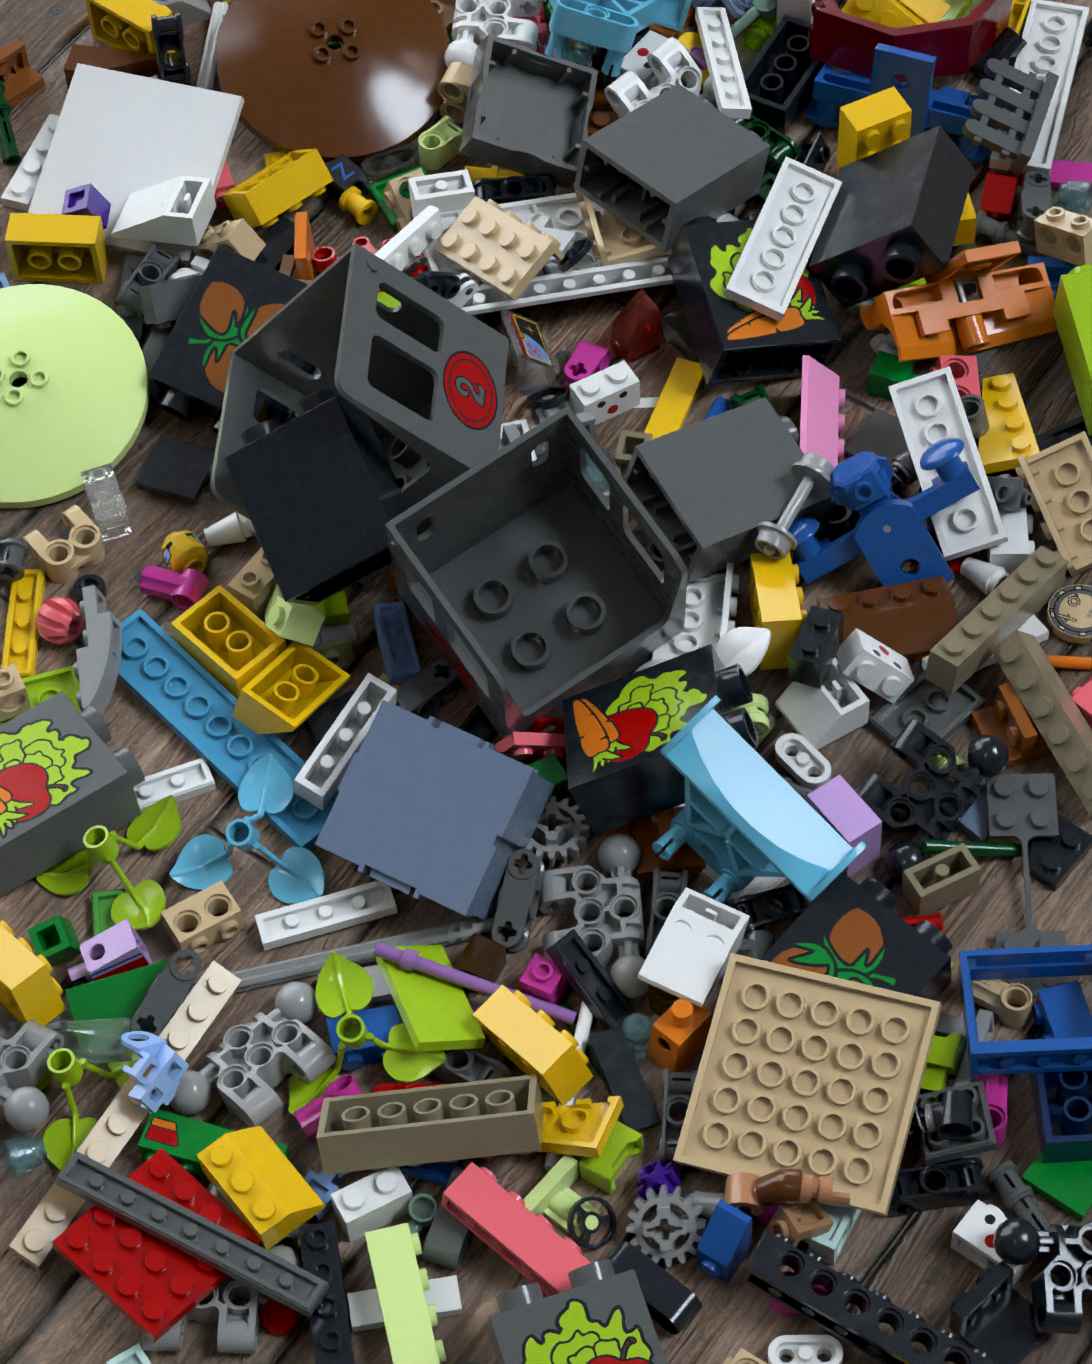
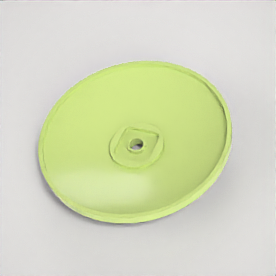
(80, 394)

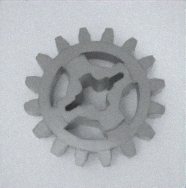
(559, 832)
(650, 1226)

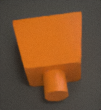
(682, 1029)

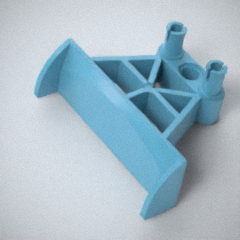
(610, 24)
(746, 814)

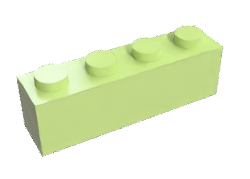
(402, 1296)

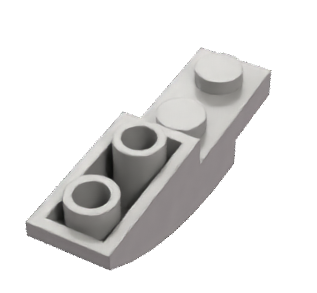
(101, 658)

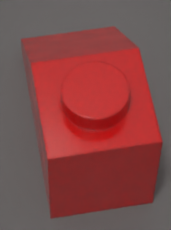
(999, 194)

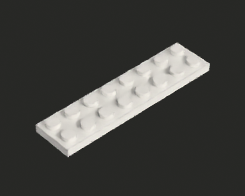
(1053, 44)

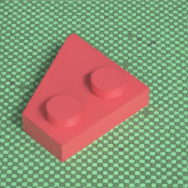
(531, 745)

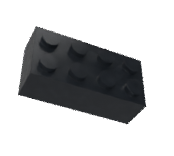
(782, 75)

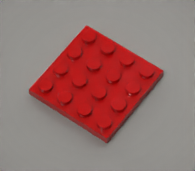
(140, 1272)

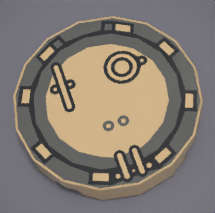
(1071, 613)

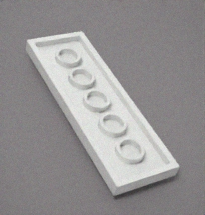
(782, 239)
(933, 411)

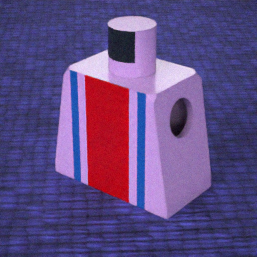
(110, 954)

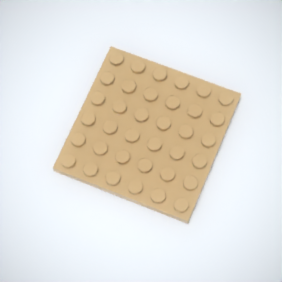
(808, 1079)

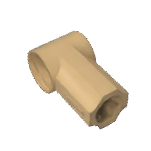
(998, 996)

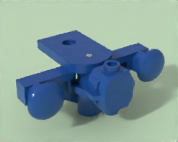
(887, 526)

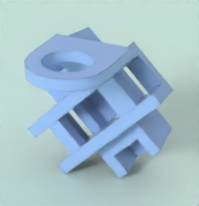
(166, 1070)

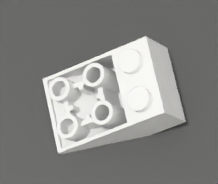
(168, 212)
(694, 947)

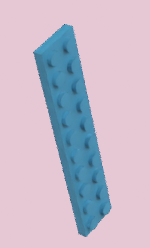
(201, 715)

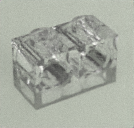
(106, 502)

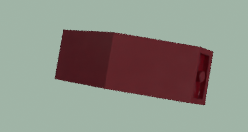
(956, 43)

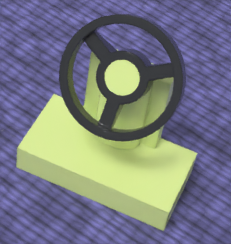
(566, 1208)

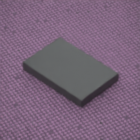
(930, 707)

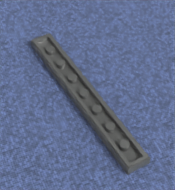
(192, 1234)

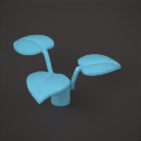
(204, 857)

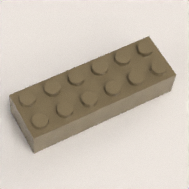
(431, 1124)

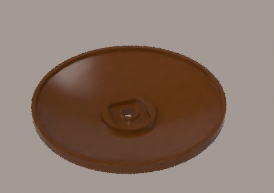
(330, 100)

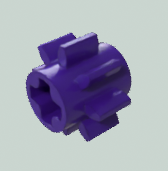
(655, 1175)

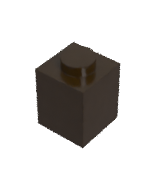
(482, 959)

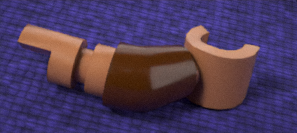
(780, 1187)

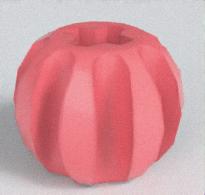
(59, 621)

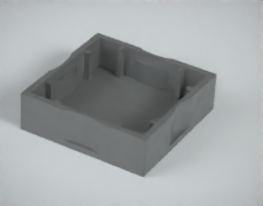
(527, 110)

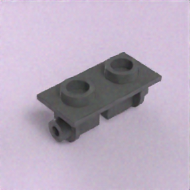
(1009, 493)

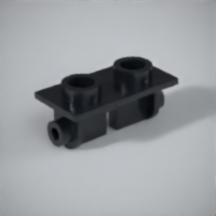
(815, 153)

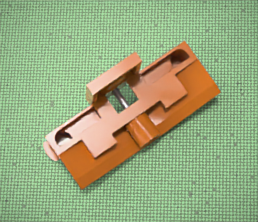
(941, 321)

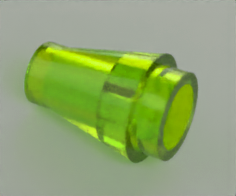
(759, 32)

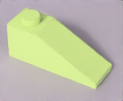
(292, 620)

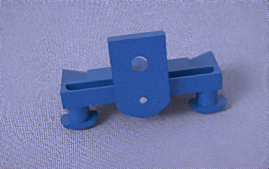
(929, 107)

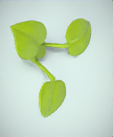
(141, 905)
(349, 988)
(67, 1135)

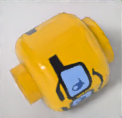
(184, 551)

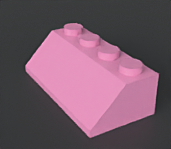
(820, 411)

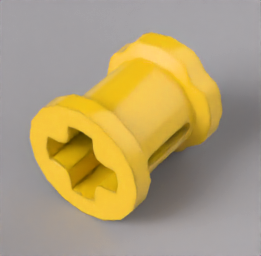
(357, 205)

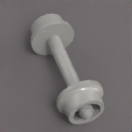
(775, 539)

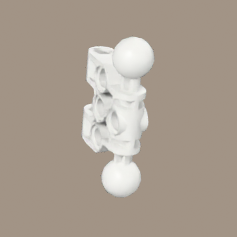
(478, 18)
(669, 64)

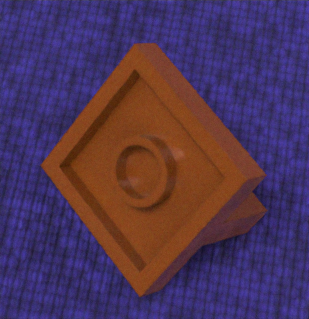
(17, 74)
(1013, 725)
(650, 830)

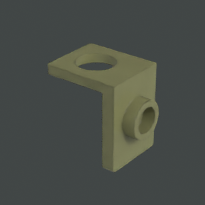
(335, 650)

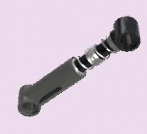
(840, 520)

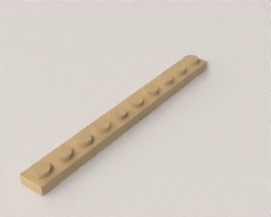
(123, 1115)

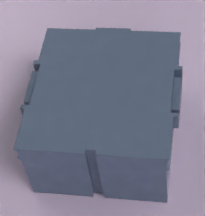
(434, 811)

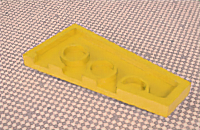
(1009, 425)
(579, 1127)

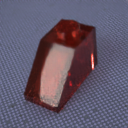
(636, 329)

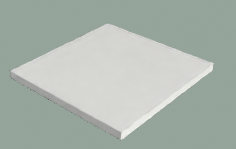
(132, 135)

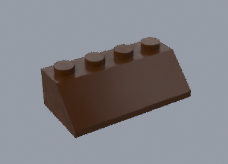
(900, 616)

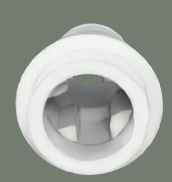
(227, 531)
(983, 574)

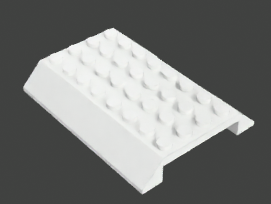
(452, 194)

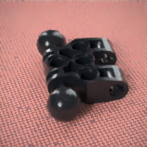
(916, 746)
(1055, 1307)

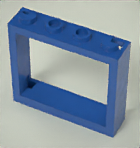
(1022, 1055)

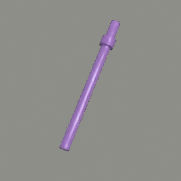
(410, 961)

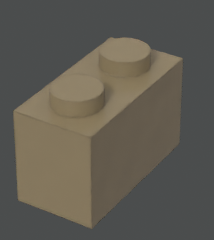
(941, 880)

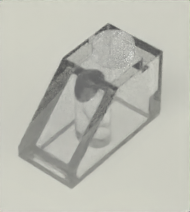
(97, 1039)

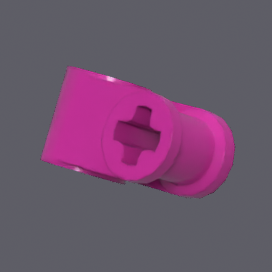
(585, 361)

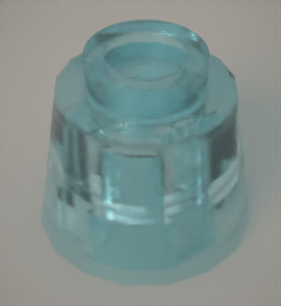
(1076, 196)
(637, 1032)
(24, 1153)

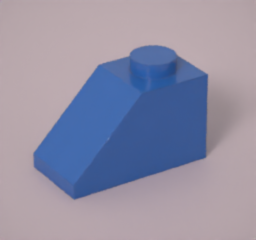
(724, 1242)

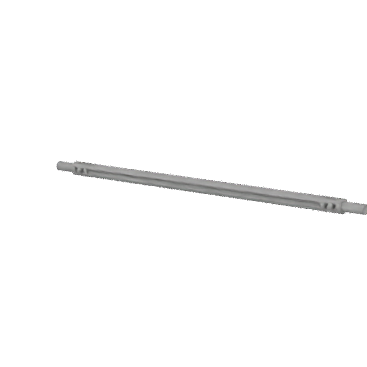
(312, 964)

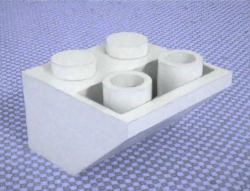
(825, 712)

